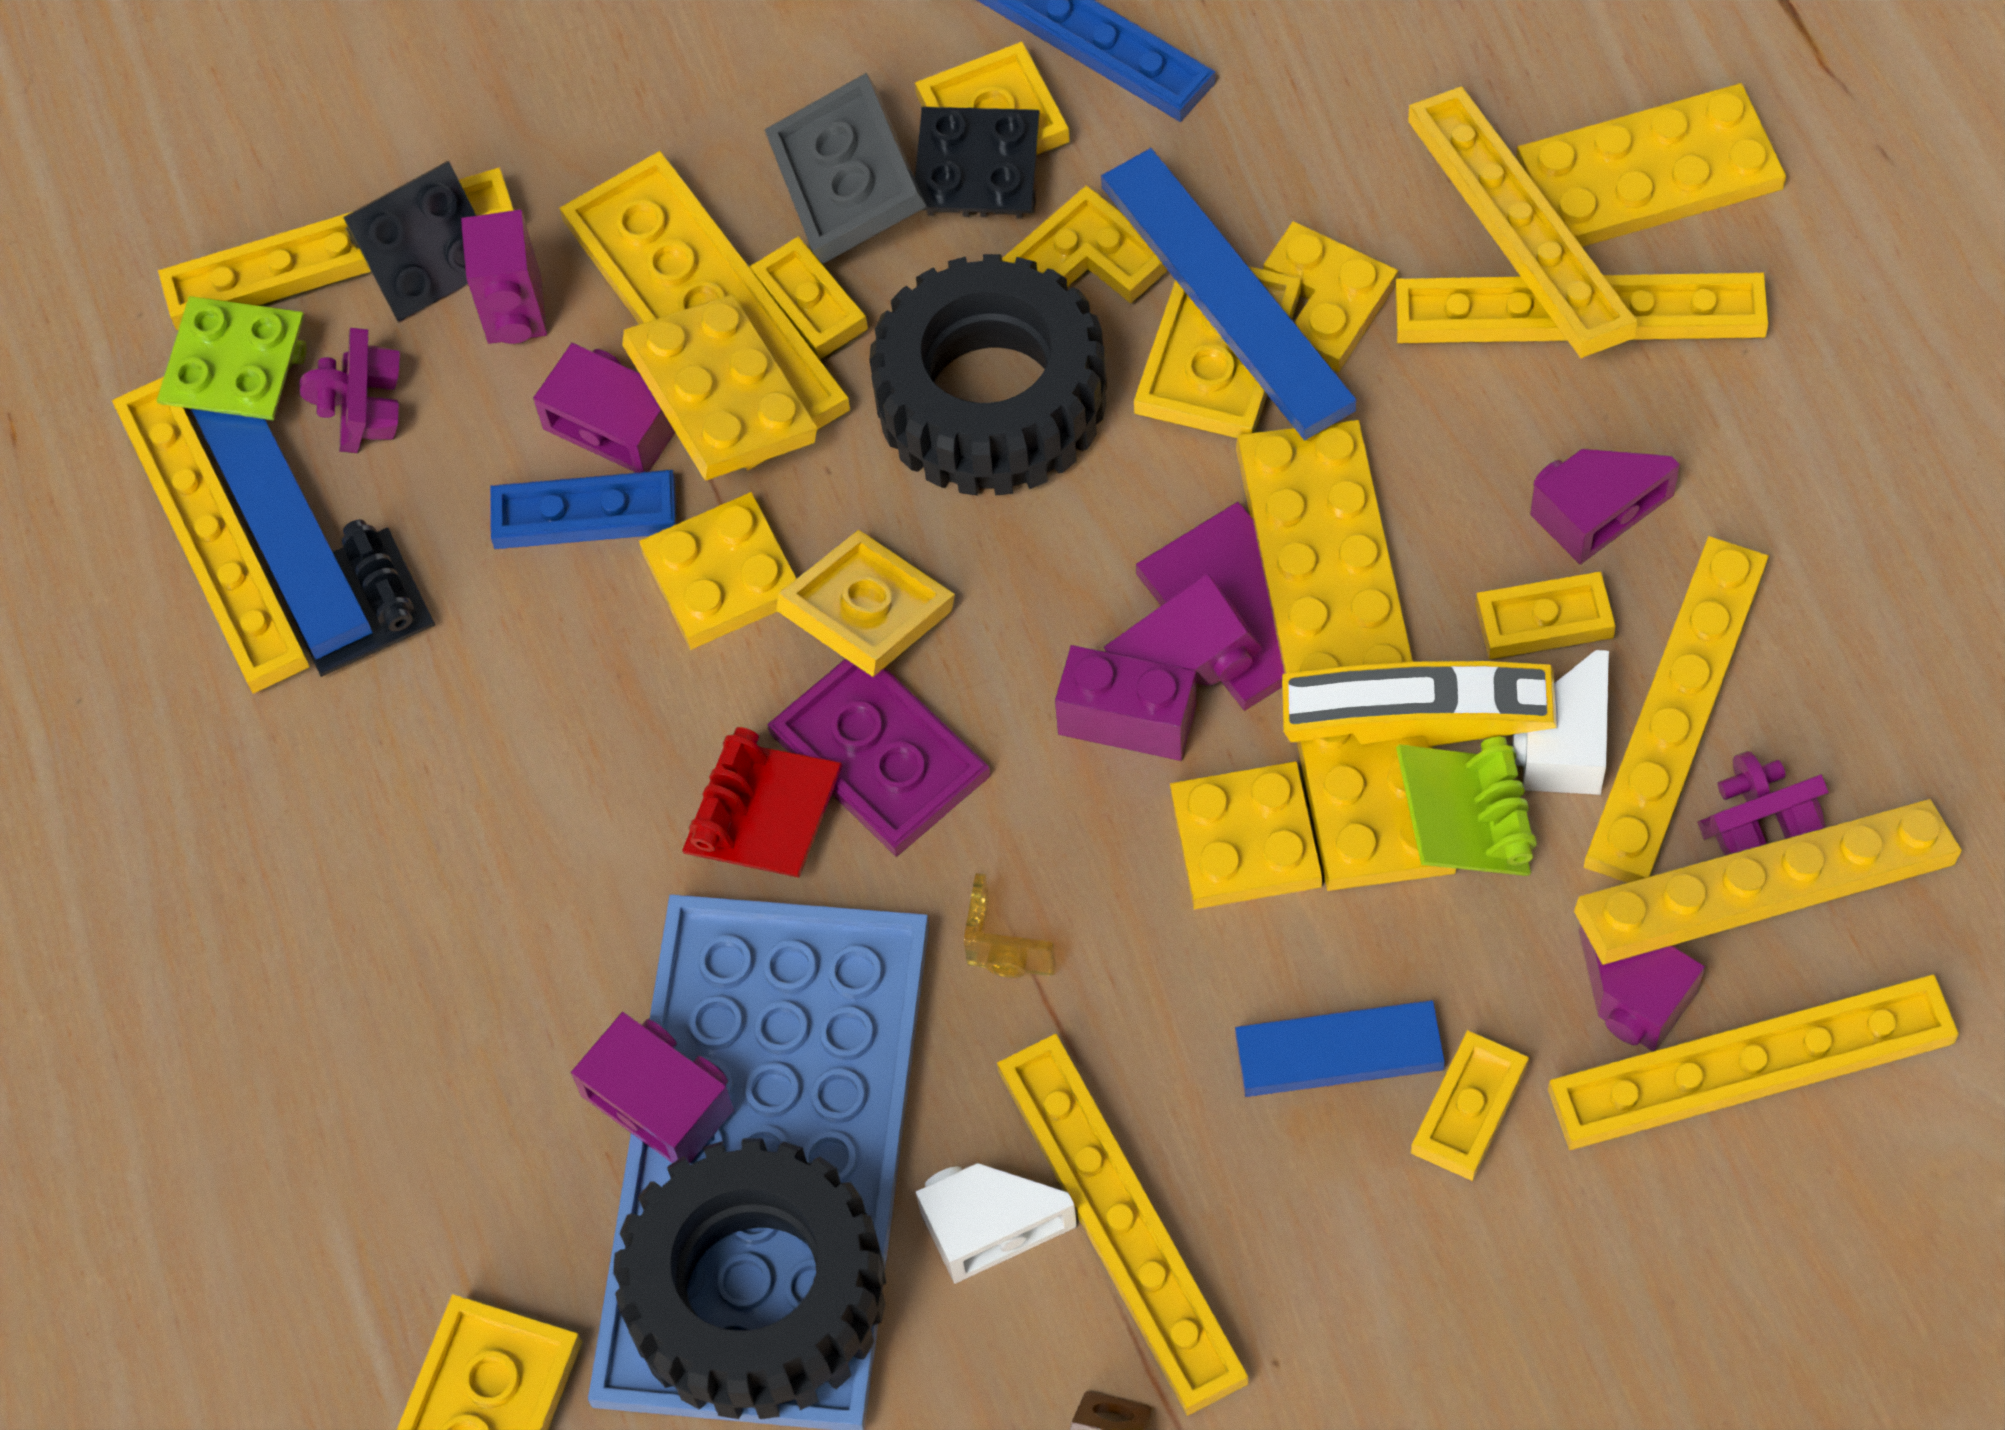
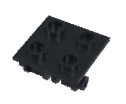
(977, 160)
(414, 240)
(382, 590)

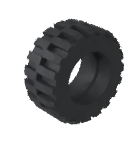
(977, 309)
(731, 1195)

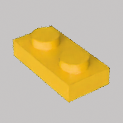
(810, 297)
(1545, 615)
(1469, 1105)

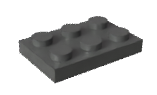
(844, 168)

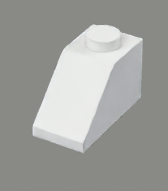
(1574, 752)
(989, 1216)

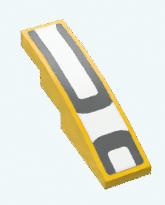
(1422, 698)

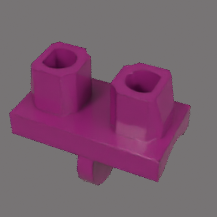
(361, 368)
(1794, 806)

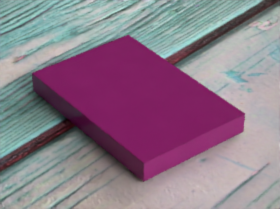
(1231, 556)
(895, 754)

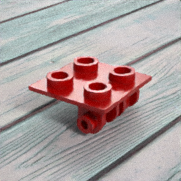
(761, 806)

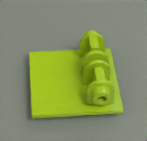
(232, 358)
(1468, 808)

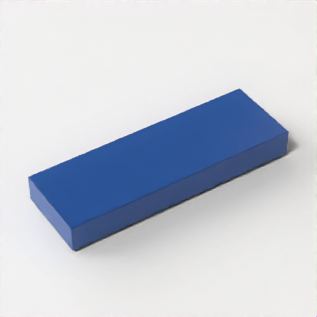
(582, 509)
(1339, 1048)

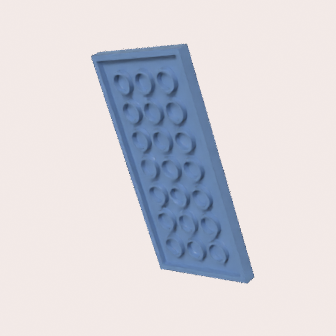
(817, 1047)

